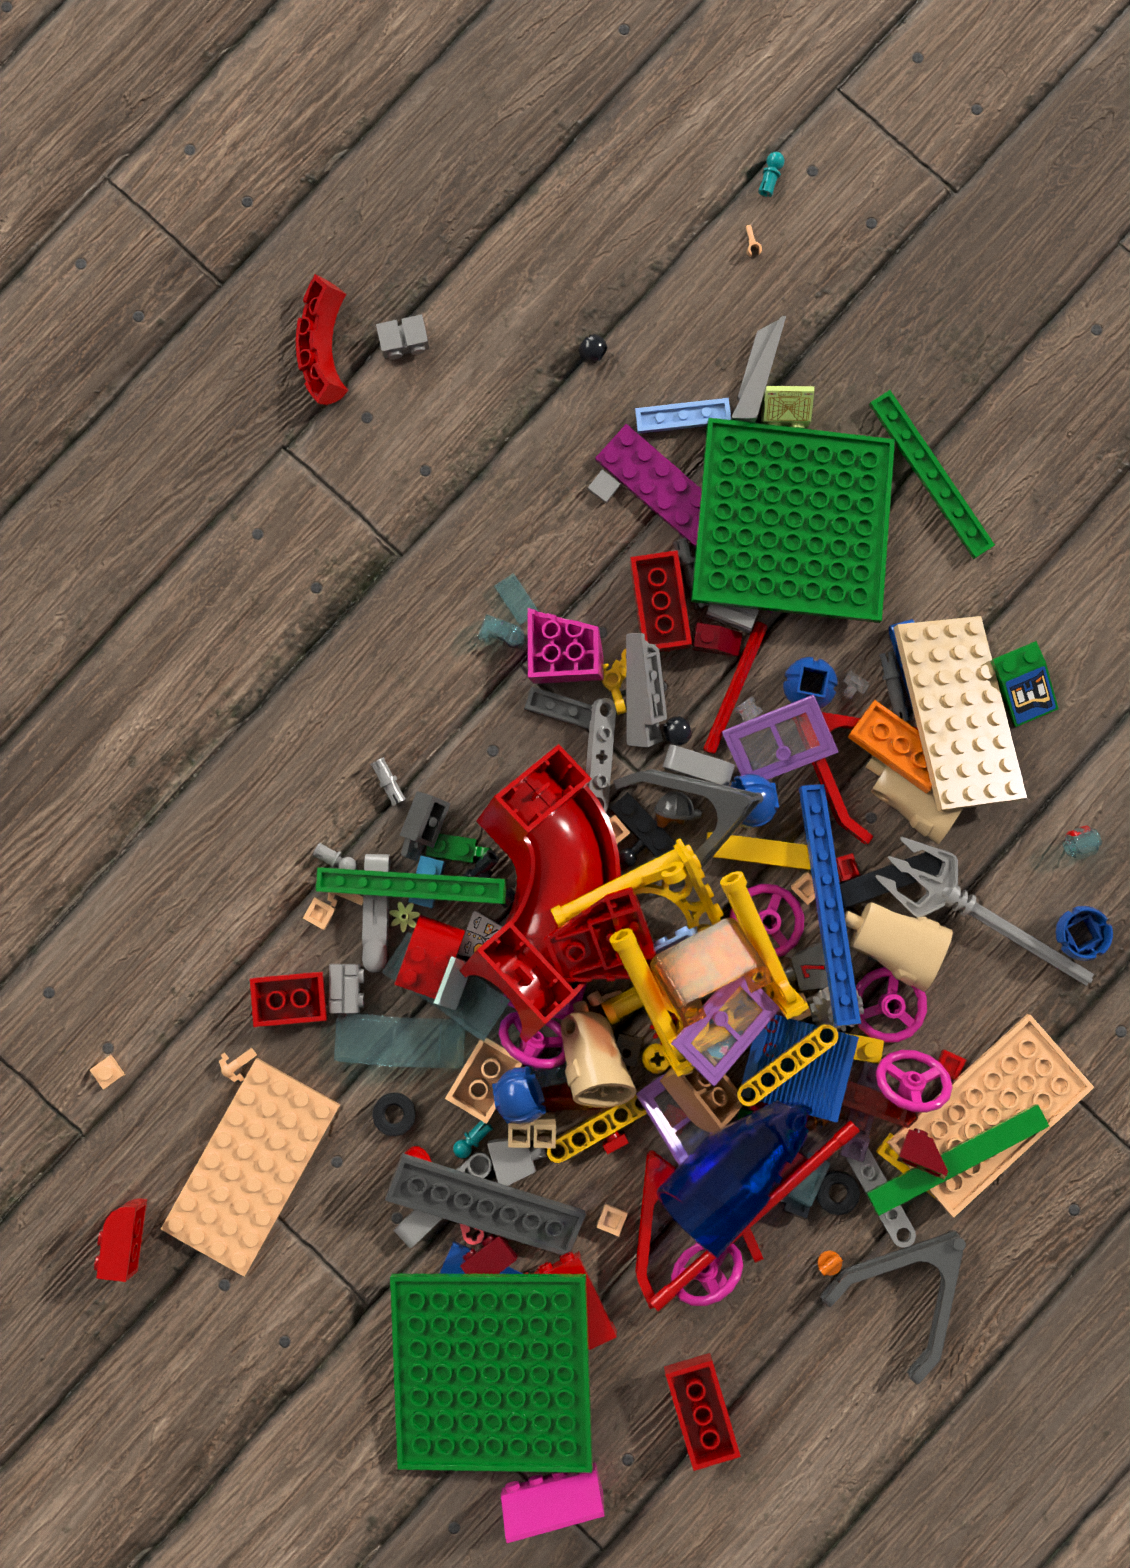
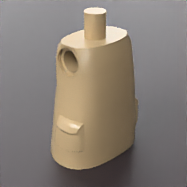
(911, 802)
(901, 943)
(593, 1060)

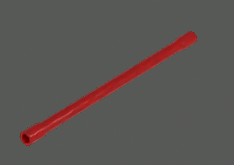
(839, 1139)

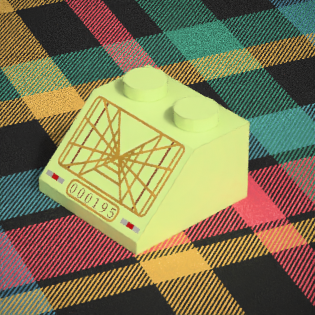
(787, 406)

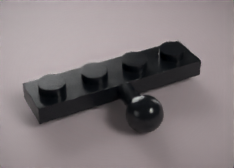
(643, 828)

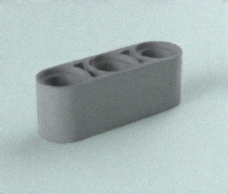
(698, 765)

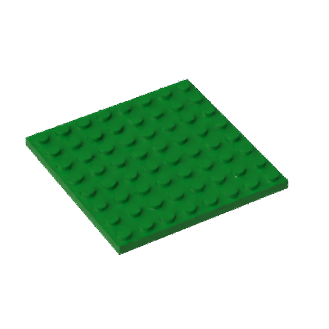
(793, 520)
(491, 1372)

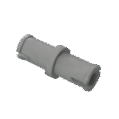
(388, 781)

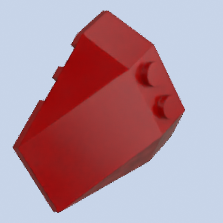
(582, 944)

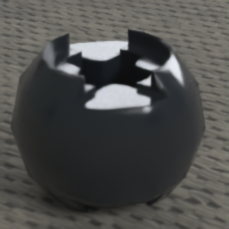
(592, 349)
(677, 731)

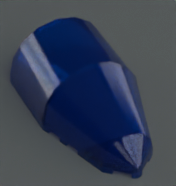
(732, 1173)

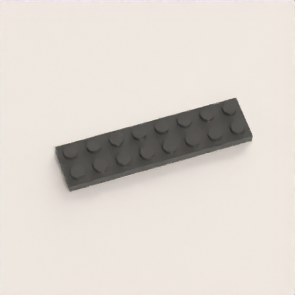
(484, 1205)

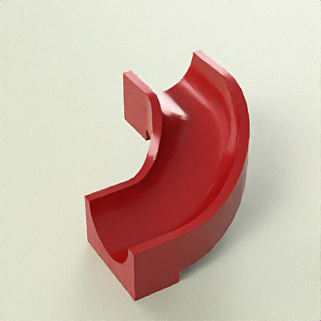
(559, 852)

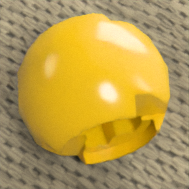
(650, 1065)

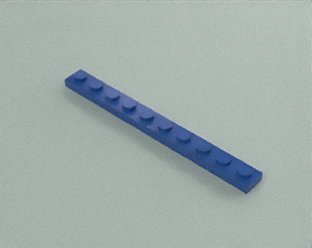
(829, 905)

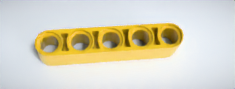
(764, 852)
(799, 1063)
(591, 1135)

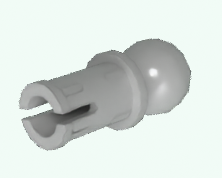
(334, 858)

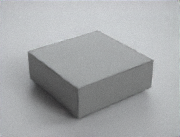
(604, 486)

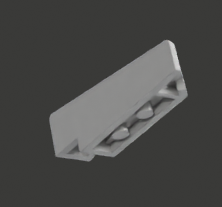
(758, 371)
(643, 692)

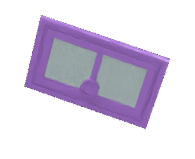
(781, 740)
(730, 1027)
(670, 1120)

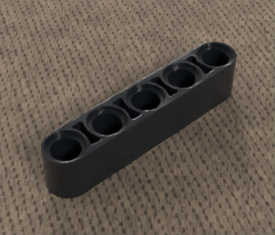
(868, 887)

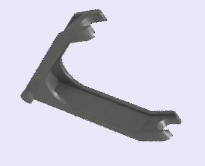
(731, 804)
(941, 1251)

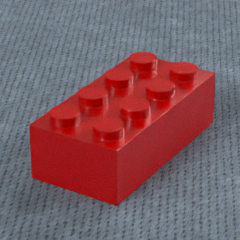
(661, 600)
(701, 1411)

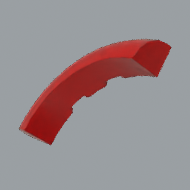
(315, 341)

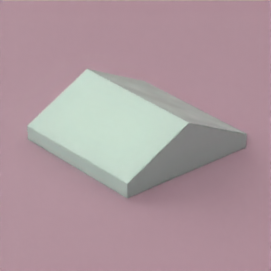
(451, 985)

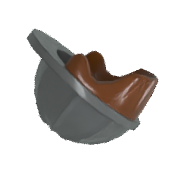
(675, 807)

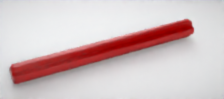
(735, 687)

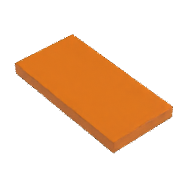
(893, 744)

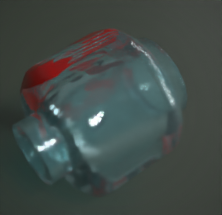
(1082, 842)

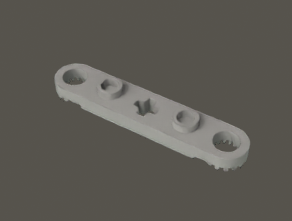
(601, 742)
(870, 1176)

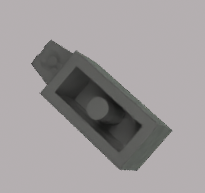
(423, 824)

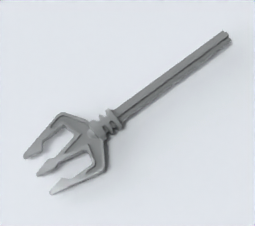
(944, 891)

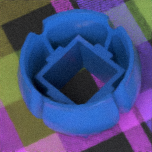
(794, 676)
(764, 811)
(1096, 924)
(519, 1096)

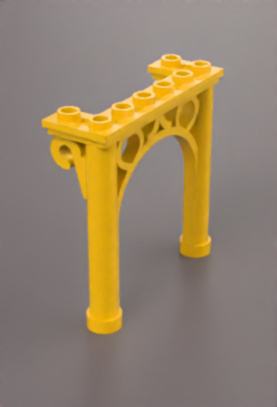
(670, 868)
(657, 1008)

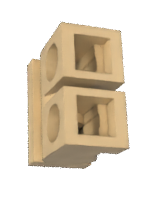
(540, 1130)

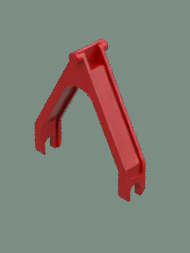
(832, 793)
(656, 1172)

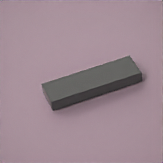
(559, 707)

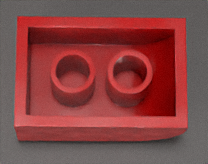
(428, 956)
(288, 999)
(121, 1242)

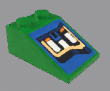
(1025, 684)

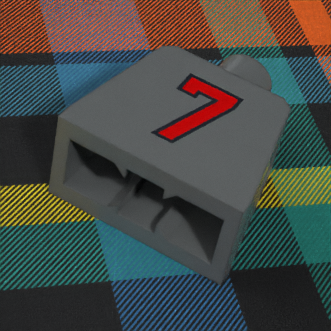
(808, 968)

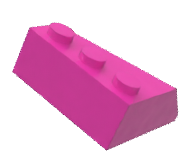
(563, 650)

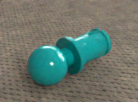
(774, 162)
(463, 1147)

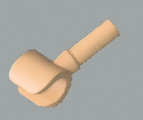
(752, 243)
(596, 999)

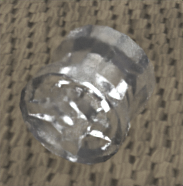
(748, 710)

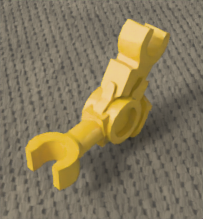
(613, 680)

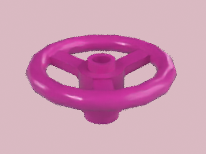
(773, 929)
(896, 1011)
(531, 1051)
(913, 1083)
(711, 1277)

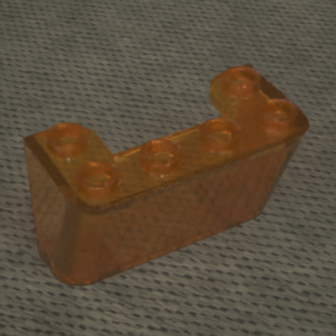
(705, 965)

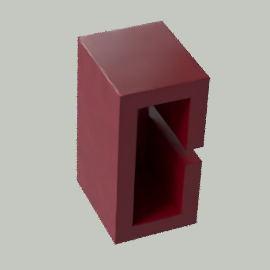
(489, 1259)

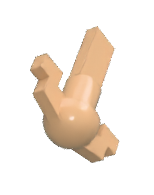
(352, 897)
(229, 1069)

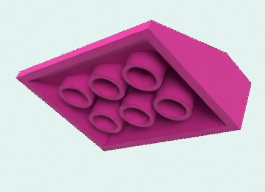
(550, 1503)

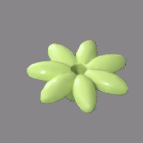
(409, 916)

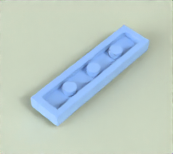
(681, 415)

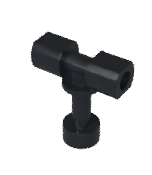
(483, 870)

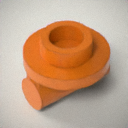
(829, 1263)

